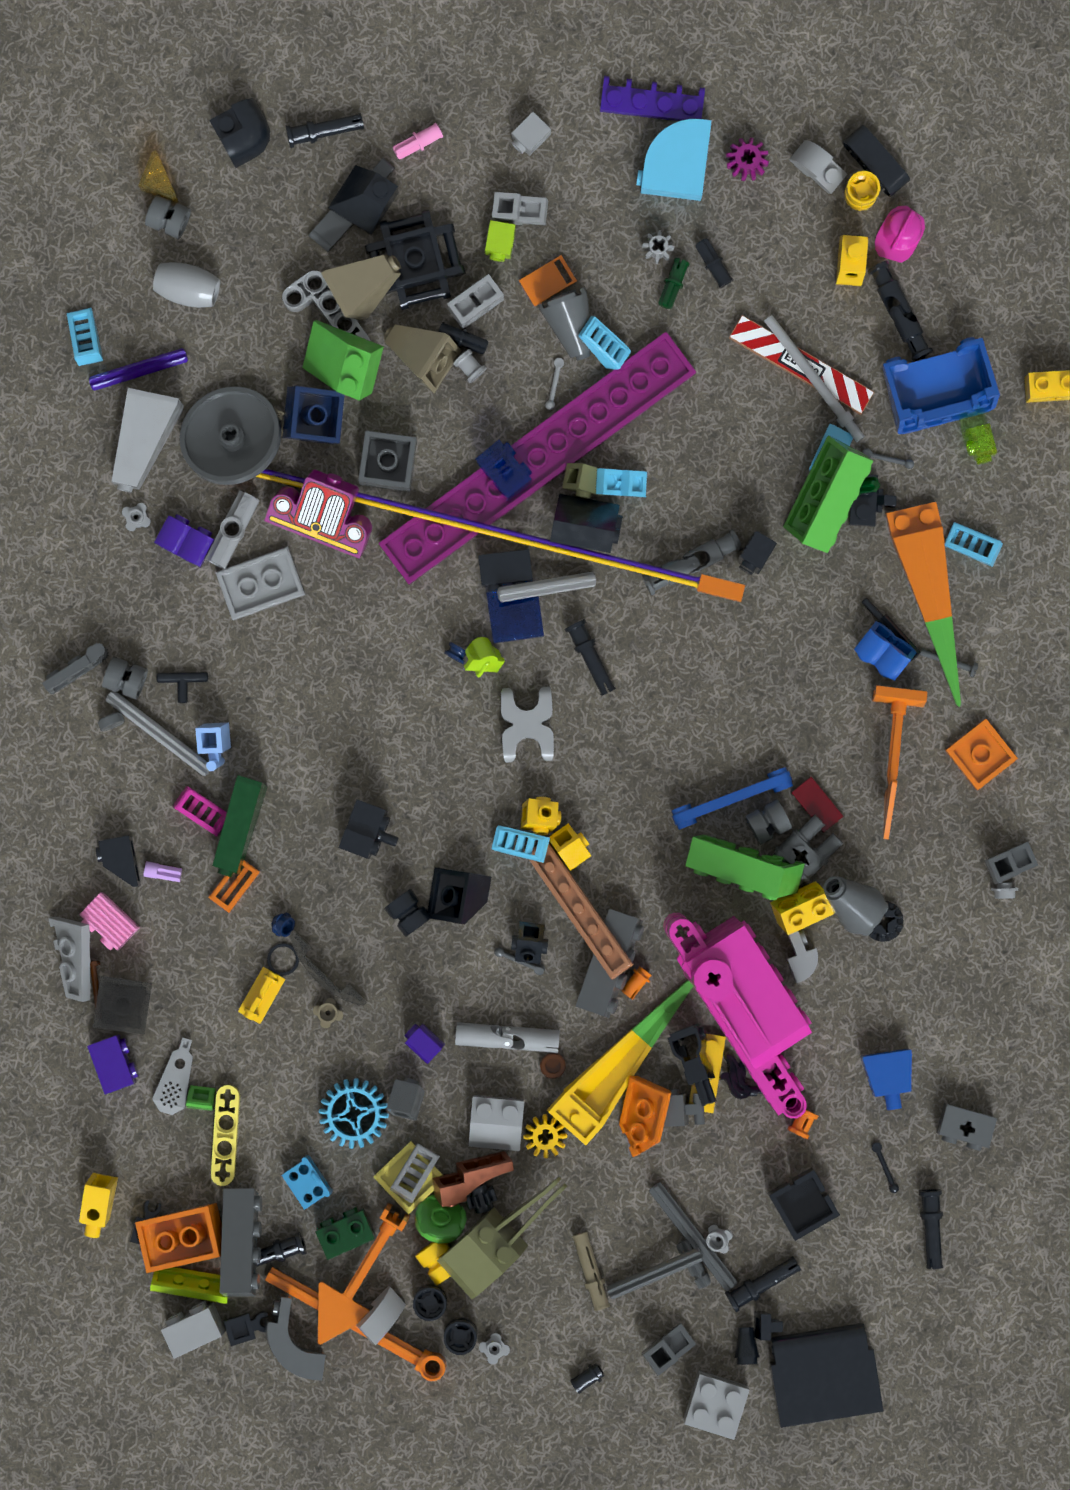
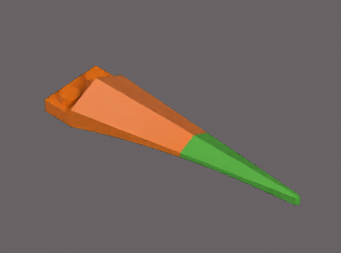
(921, 550)

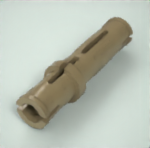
(594, 1282)

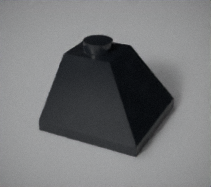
(364, 198)
(457, 895)

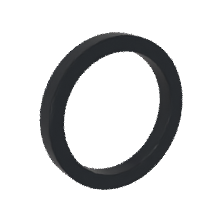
(269, 961)

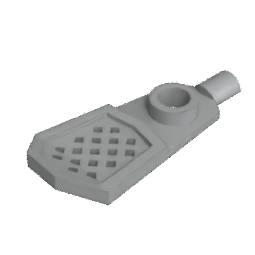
(176, 1076)

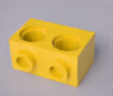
(802, 908)

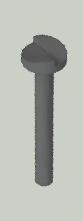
(925, 653)

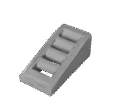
(400, 1191)

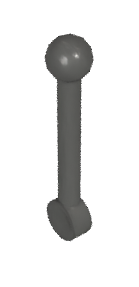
(909, 464)
(538, 969)

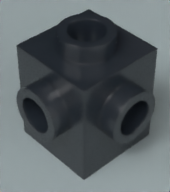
(529, 942)

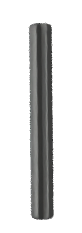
(692, 1235)

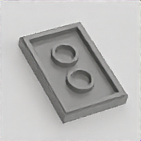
(260, 583)

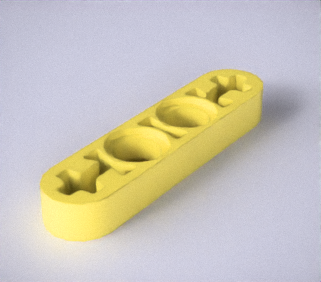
(225, 1135)

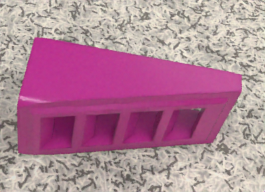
(215, 830)

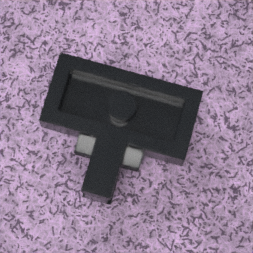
(866, 506)

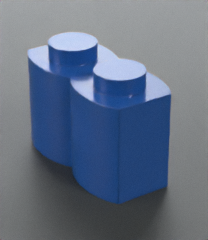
(884, 651)

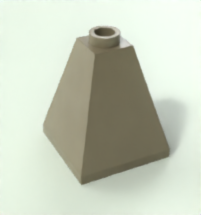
(362, 284)
(423, 352)

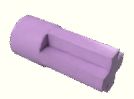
(155, 870)

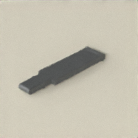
(333, 226)

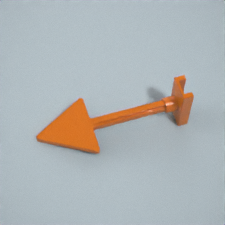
(899, 700)
(338, 1310)

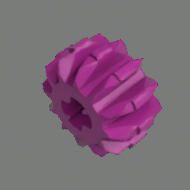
(757, 162)

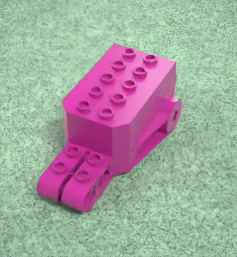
(745, 1002)

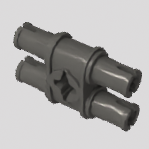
(800, 841)

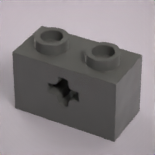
(981, 1124)

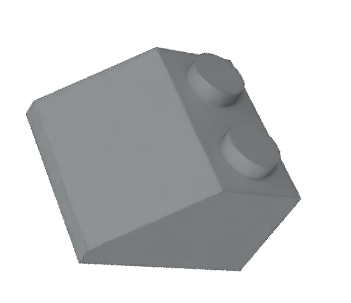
(496, 1122)

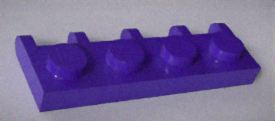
(651, 102)

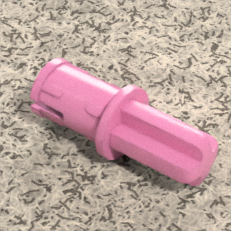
(417, 141)

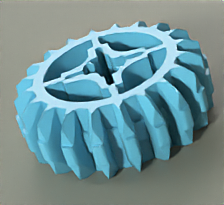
(332, 1118)

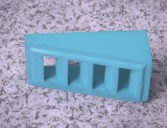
(88, 352)
(616, 353)
(996, 544)
(505, 839)

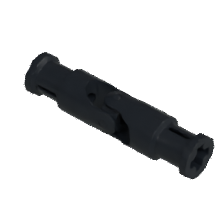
(902, 315)

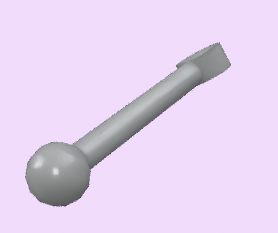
(558, 363)

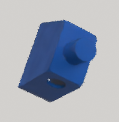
(889, 1075)

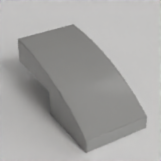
(382, 1316)

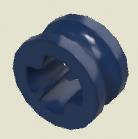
(456, 653)

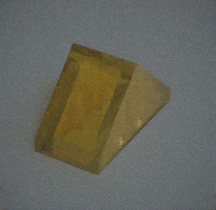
(155, 179)

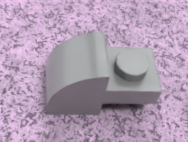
(818, 165)
(519, 209)
(803, 962)

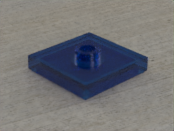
(514, 619)

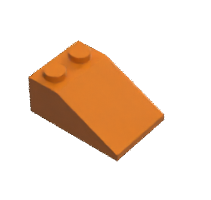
(180, 1237)

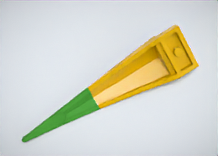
(595, 1092)

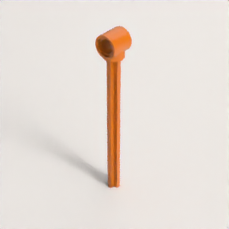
(389, 1341)

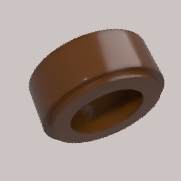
(553, 1065)

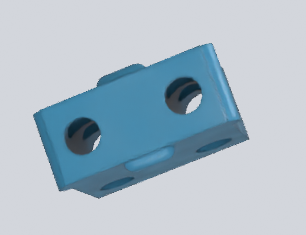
(308, 1182)

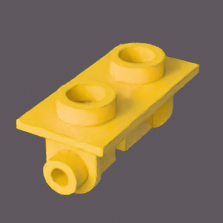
(261, 995)

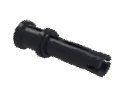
(311, 132)
(585, 645)
(931, 1215)
(280, 1250)
(752, 1289)

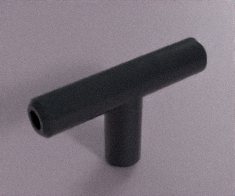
(182, 680)

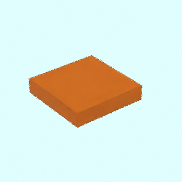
(981, 754)

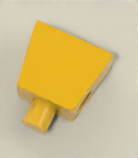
(852, 259)
(97, 1195)

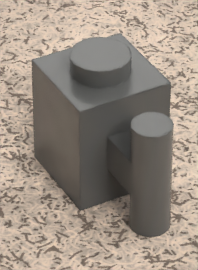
(679, 1110)

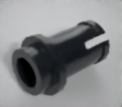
(587, 1378)

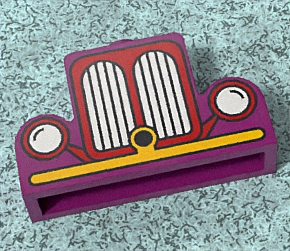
(322, 513)

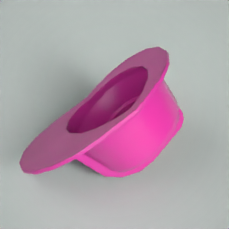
(899, 234)

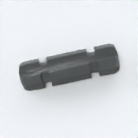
(697, 1270)

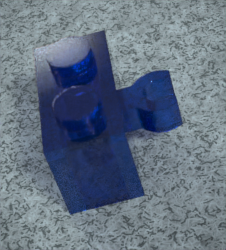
(504, 469)

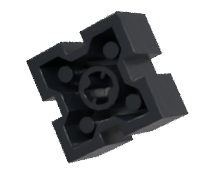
(367, 830)

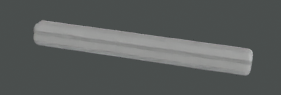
(157, 732)

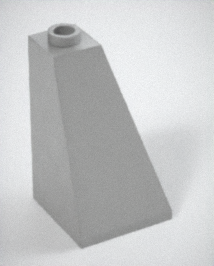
(143, 432)

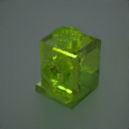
(980, 443)

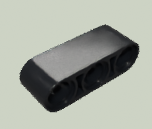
(876, 159)

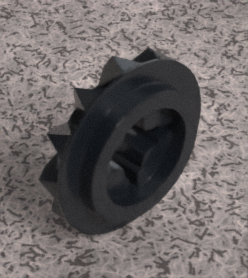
(893, 927)

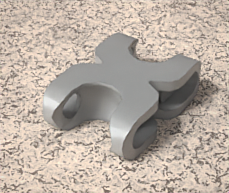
(527, 724)

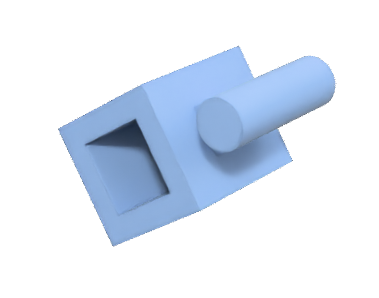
(214, 740)

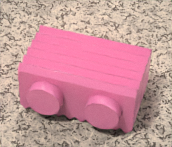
(109, 922)

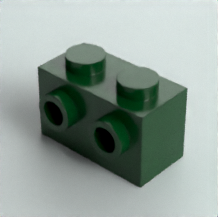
(345, 1233)

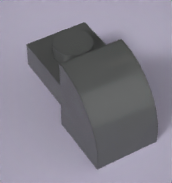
(1011, 863)
(668, 1349)

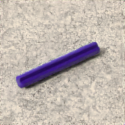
(138, 369)

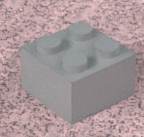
(194, 1329)
(716, 1405)

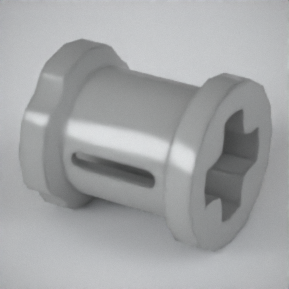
(469, 366)

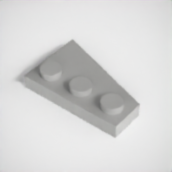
(74, 947)

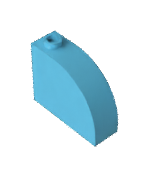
(677, 161)

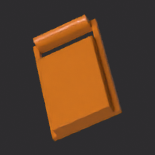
(546, 281)

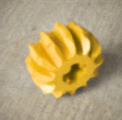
(539, 1130)

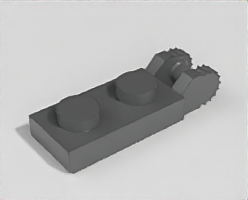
(76, 668)

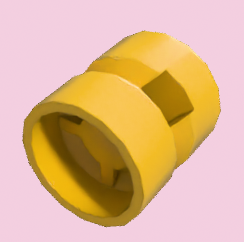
(862, 190)
(428, 1259)

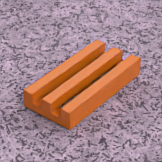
(221, 902)

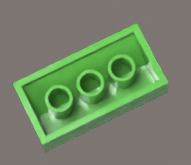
(828, 494)

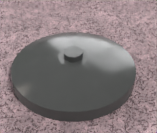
(230, 435)

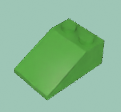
(342, 360)

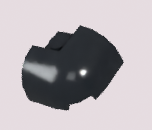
(242, 131)

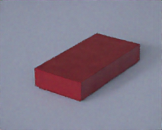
(817, 803)

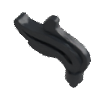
(736, 1079)

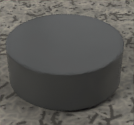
(111, 721)

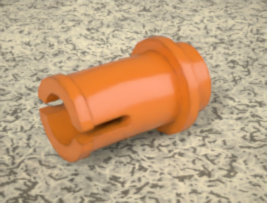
(636, 982)

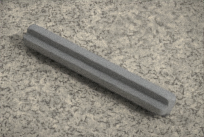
(546, 587)

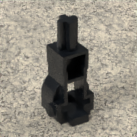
(697, 1070)

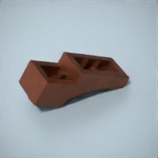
(470, 1174)

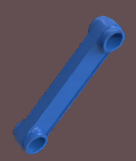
(686, 815)

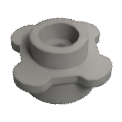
(142, 521)
(1004, 890)
(715, 1245)
(493, 1356)

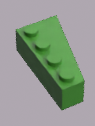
(744, 867)

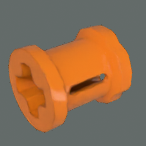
(803, 1124)

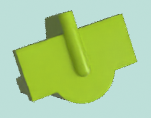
(483, 657)

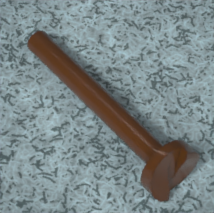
(94, 977)

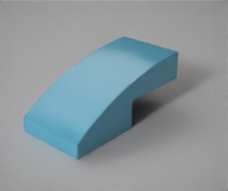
(621, 482)

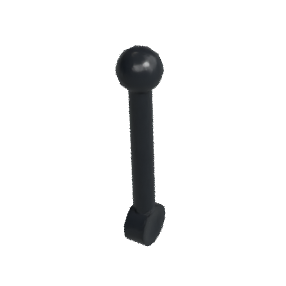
(877, 1147)

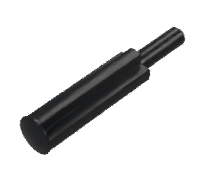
(889, 623)

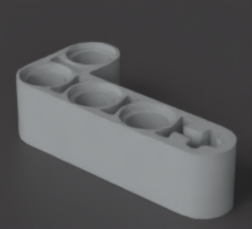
(319, 296)

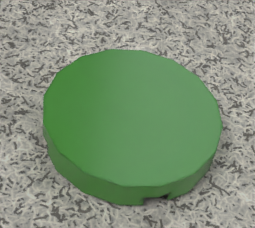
(438, 1222)

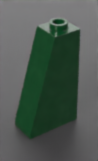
(239, 825)

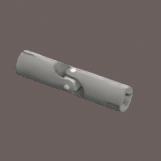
(502, 1037)

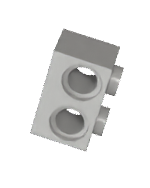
(475, 301)

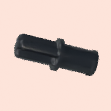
(713, 262)
(465, 339)

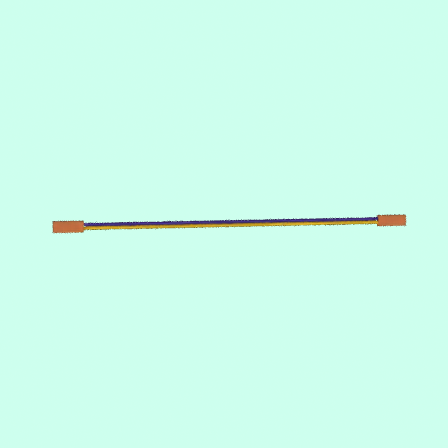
(707, 584)

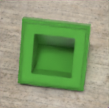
(201, 1098)

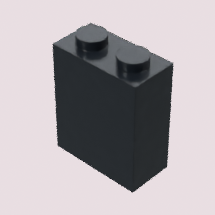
(586, 523)

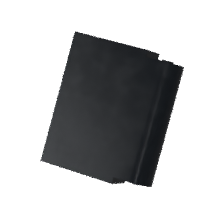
(824, 1375)

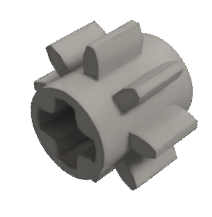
(658, 239)

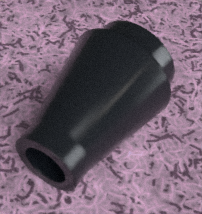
(746, 1347)

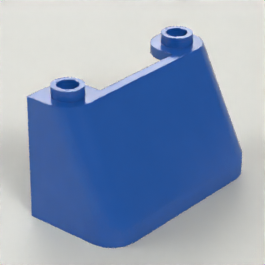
(941, 387)

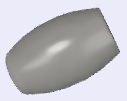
(186, 284)

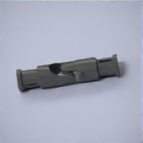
(715, 552)

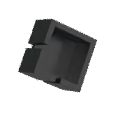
(802, 1204)

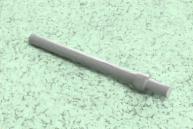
(845, 418)

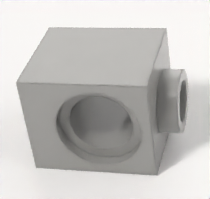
(530, 134)

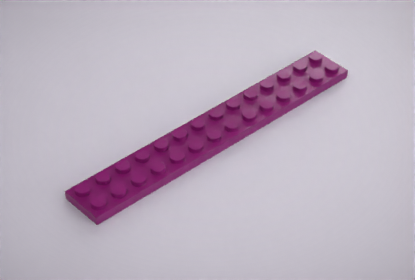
(546, 451)

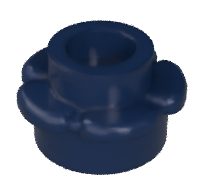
(283, 924)

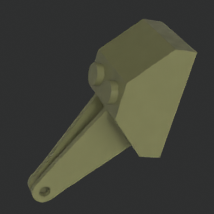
(491, 1246)

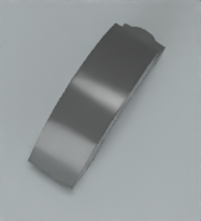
(297, 1360)

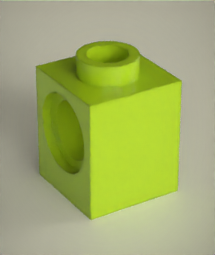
(500, 240)

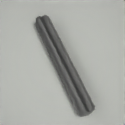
(655, 1273)

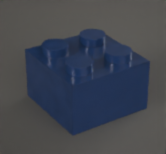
(313, 415)

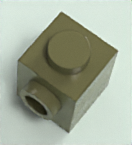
(581, 479)

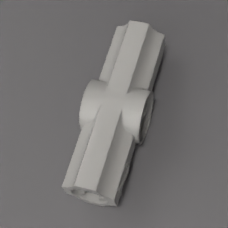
(240, 515)

